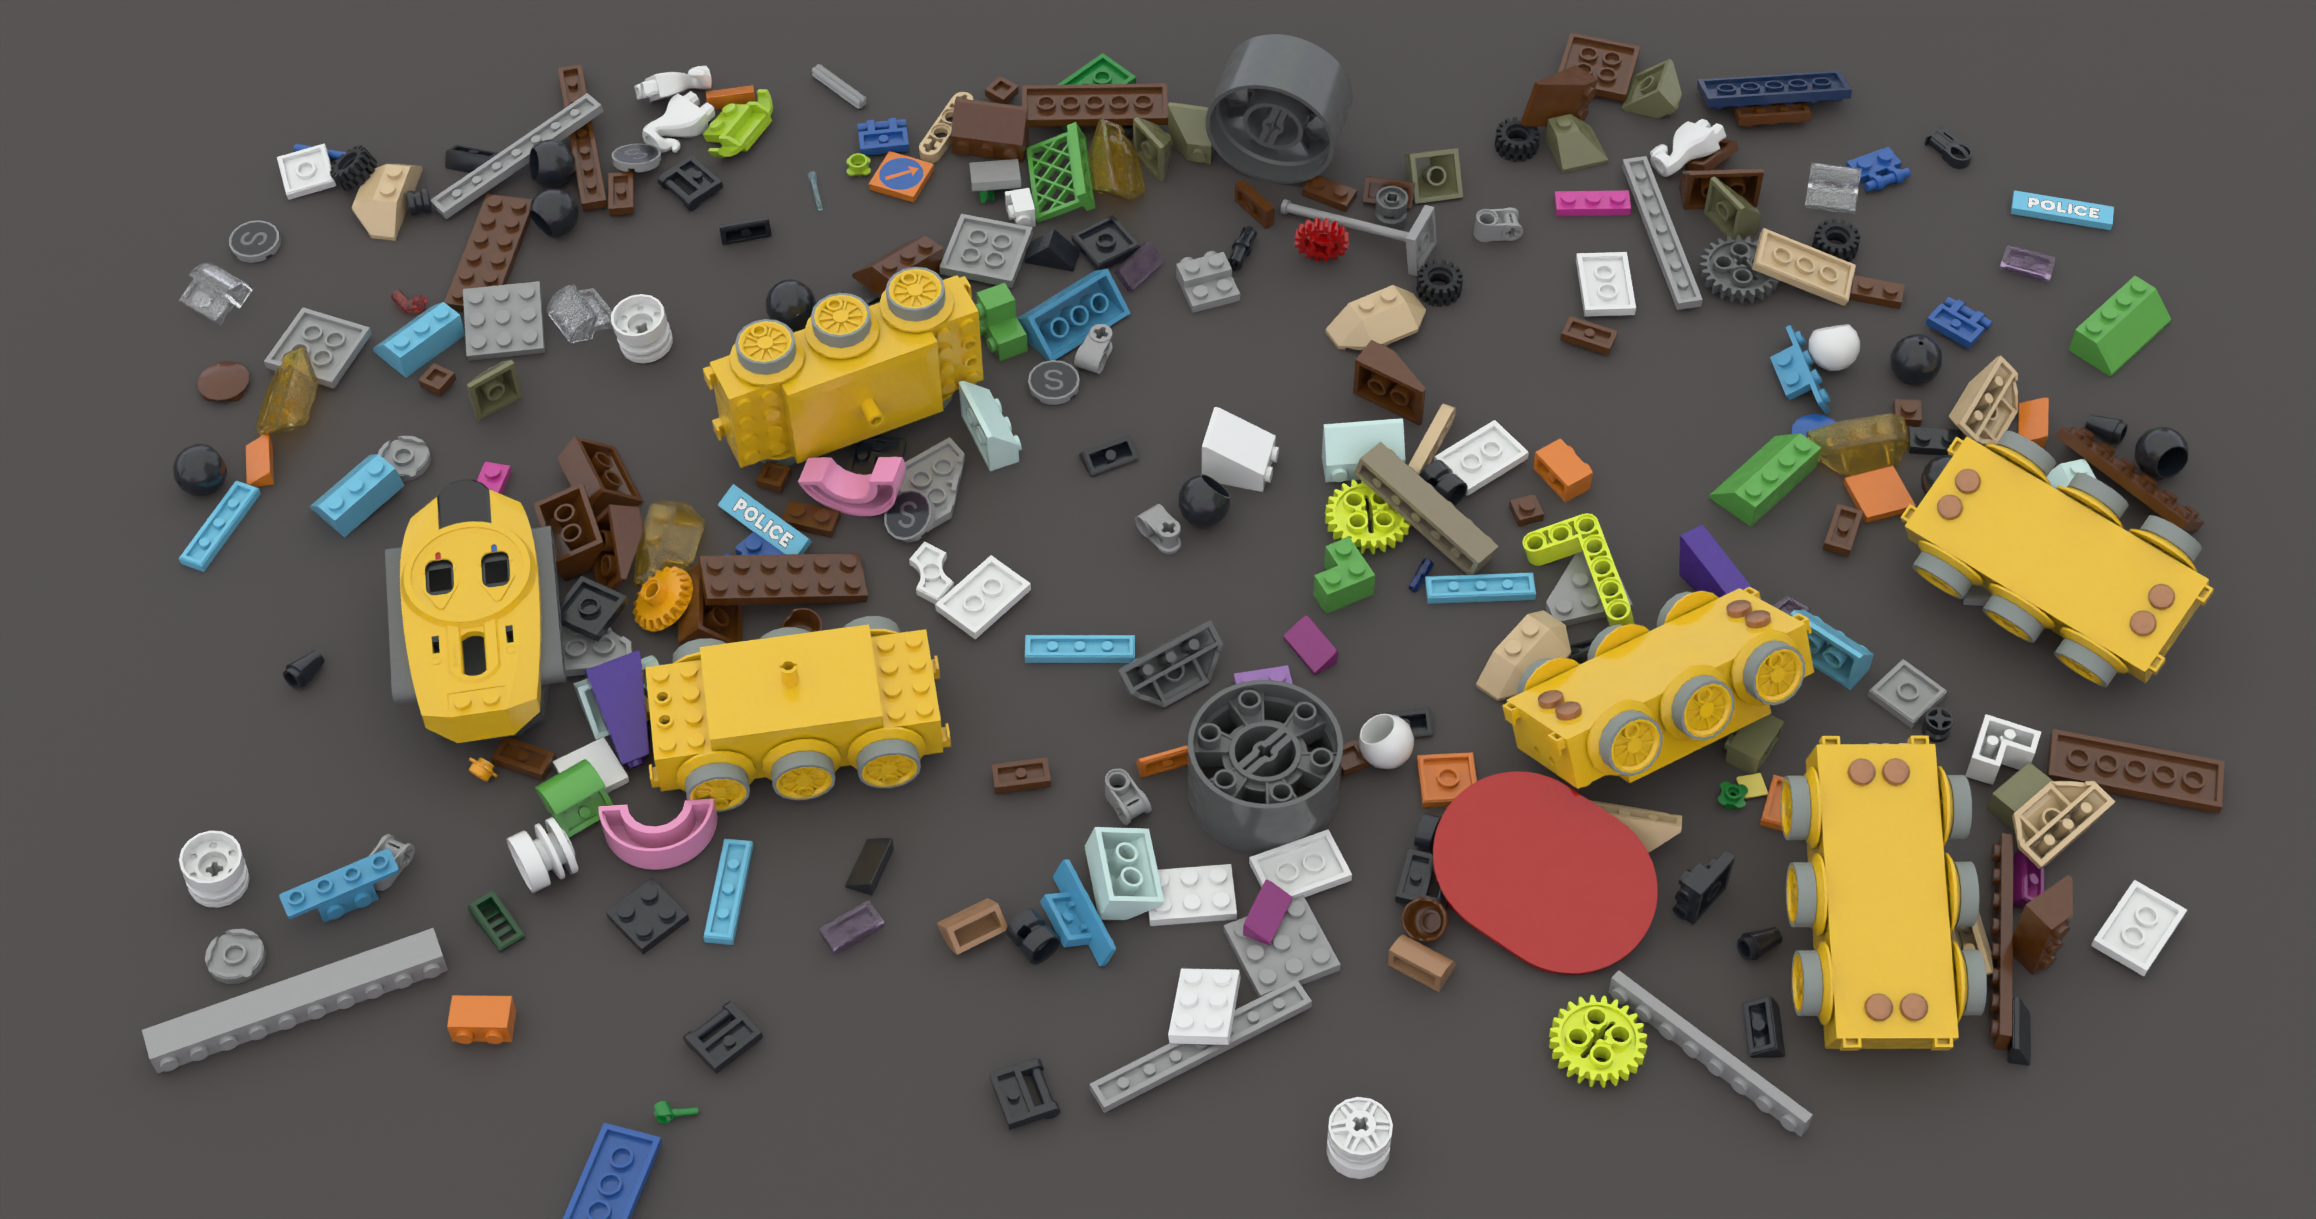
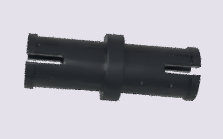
(1242, 247)

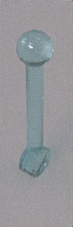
(812, 177)

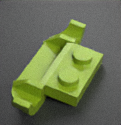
(739, 125)

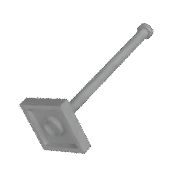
(1419, 240)

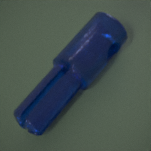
(1423, 571)

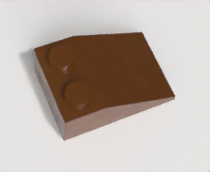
(1560, 95)
(1388, 382)
(621, 533)

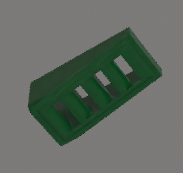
(482, 904)

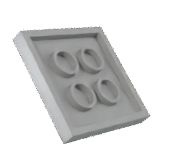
(986, 250)
(503, 321)
(328, 341)
(1295, 953)

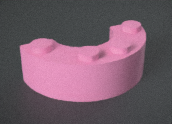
(854, 492)
(660, 845)

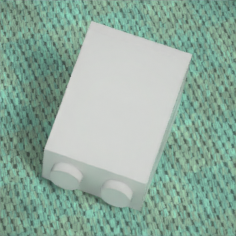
(1238, 452)

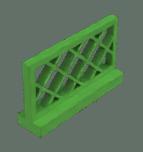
(1077, 169)

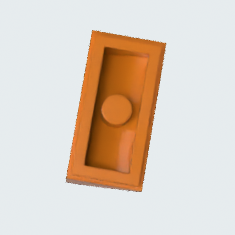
(737, 95)
(2034, 420)
(260, 462)
(1162, 761)

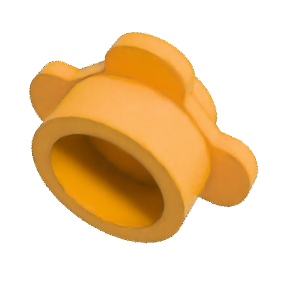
(482, 769)

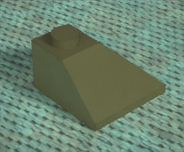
(1654, 91)
(1189, 132)
(1573, 144)
(1152, 147)
(1435, 175)
(1730, 211)
(494, 389)

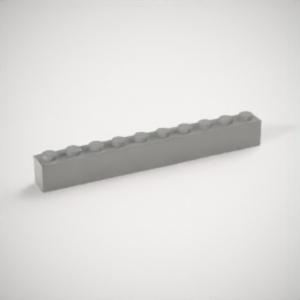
(294, 1001)

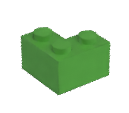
(999, 322)
(1346, 577)

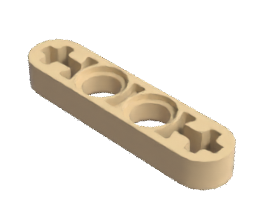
(940, 126)
(1433, 438)

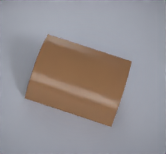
(972, 925)
(1420, 962)

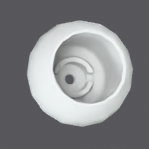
(1834, 347)
(1386, 741)

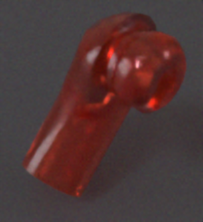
(416, 305)

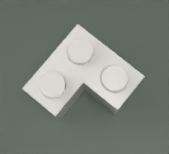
(2000, 744)

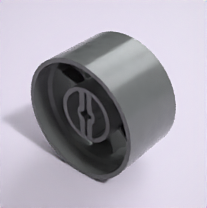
(1274, 75)
(1261, 741)

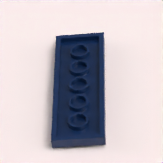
(1775, 88)

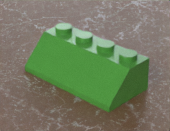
(2120, 327)
(1767, 477)

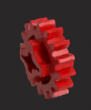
(1321, 239)

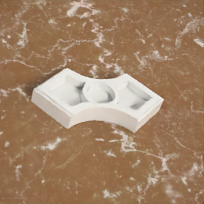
(929, 564)

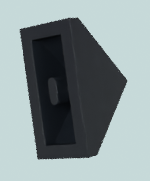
(1053, 252)

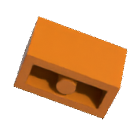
(1563, 470)
(481, 1019)

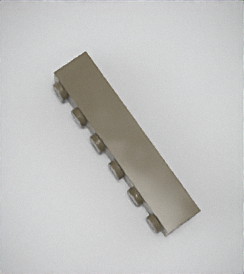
(1426, 509)

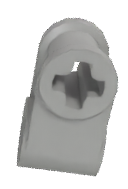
(1496, 224)
(1095, 349)
(1160, 529)
(1127, 800)
(402, 854)

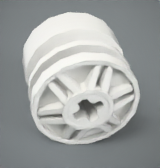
(641, 328)
(543, 854)
(214, 869)
(1359, 1137)

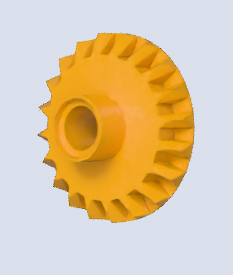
(663, 599)

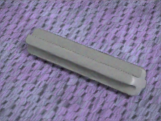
(839, 86)

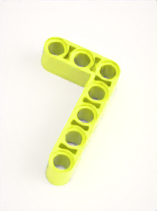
(1577, 541)

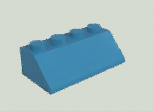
(1069, 315)

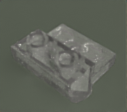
(1833, 188)
(214, 292)
(579, 313)

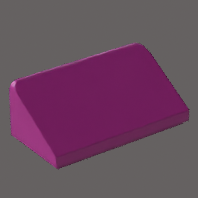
(1311, 645)
(2027, 880)
(1267, 913)

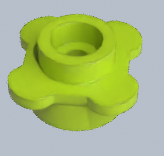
(858, 165)

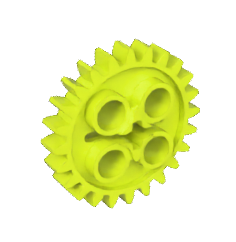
(1348, 518)
(1619, 1056)

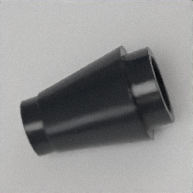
(2108, 428)
(302, 670)
(1757, 943)

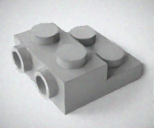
(1207, 281)

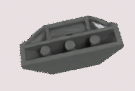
(1174, 667)

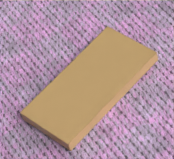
(1804, 267)

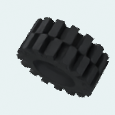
(1516, 149)
(353, 167)
(1840, 232)
(1439, 272)

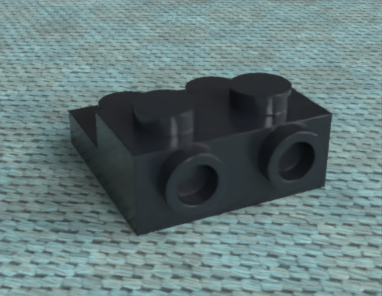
(1702, 887)

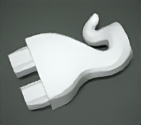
(670, 83)
(680, 120)
(1689, 143)

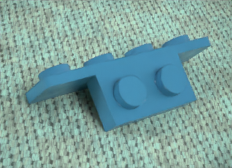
(1796, 372)
(341, 889)
(1075, 915)

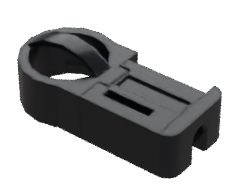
(1948, 144)

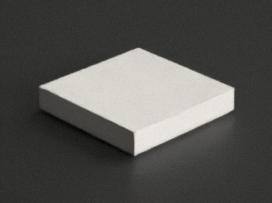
(306, 171)
(601, 758)

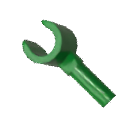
(985, 195)
(665, 1114)

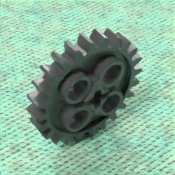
(1730, 271)

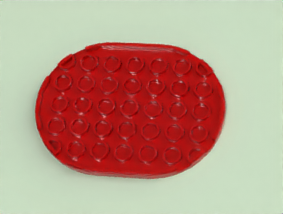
(1545, 873)

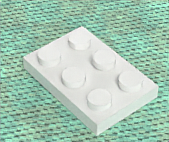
(1605, 284)
(1483, 456)
(983, 597)
(1303, 865)
(1195, 895)
(2139, 928)
(1204, 1006)

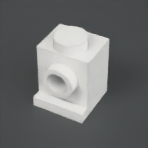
(1020, 207)

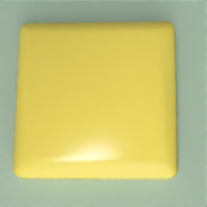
(1755, 785)

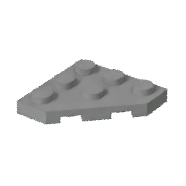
(938, 476)
(1576, 596)
(586, 653)

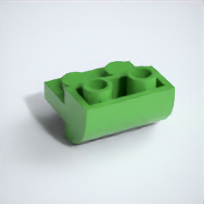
(574, 797)

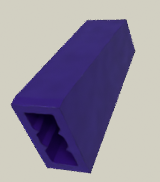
(1707, 565)
(621, 702)

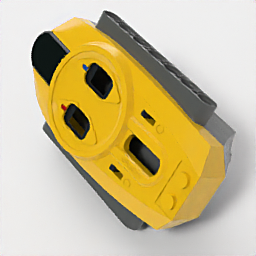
(474, 616)

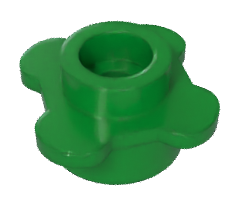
(1732, 802)

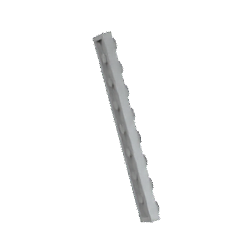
(514, 156)
(1662, 233)
(1712, 1055)
(1178, 1058)

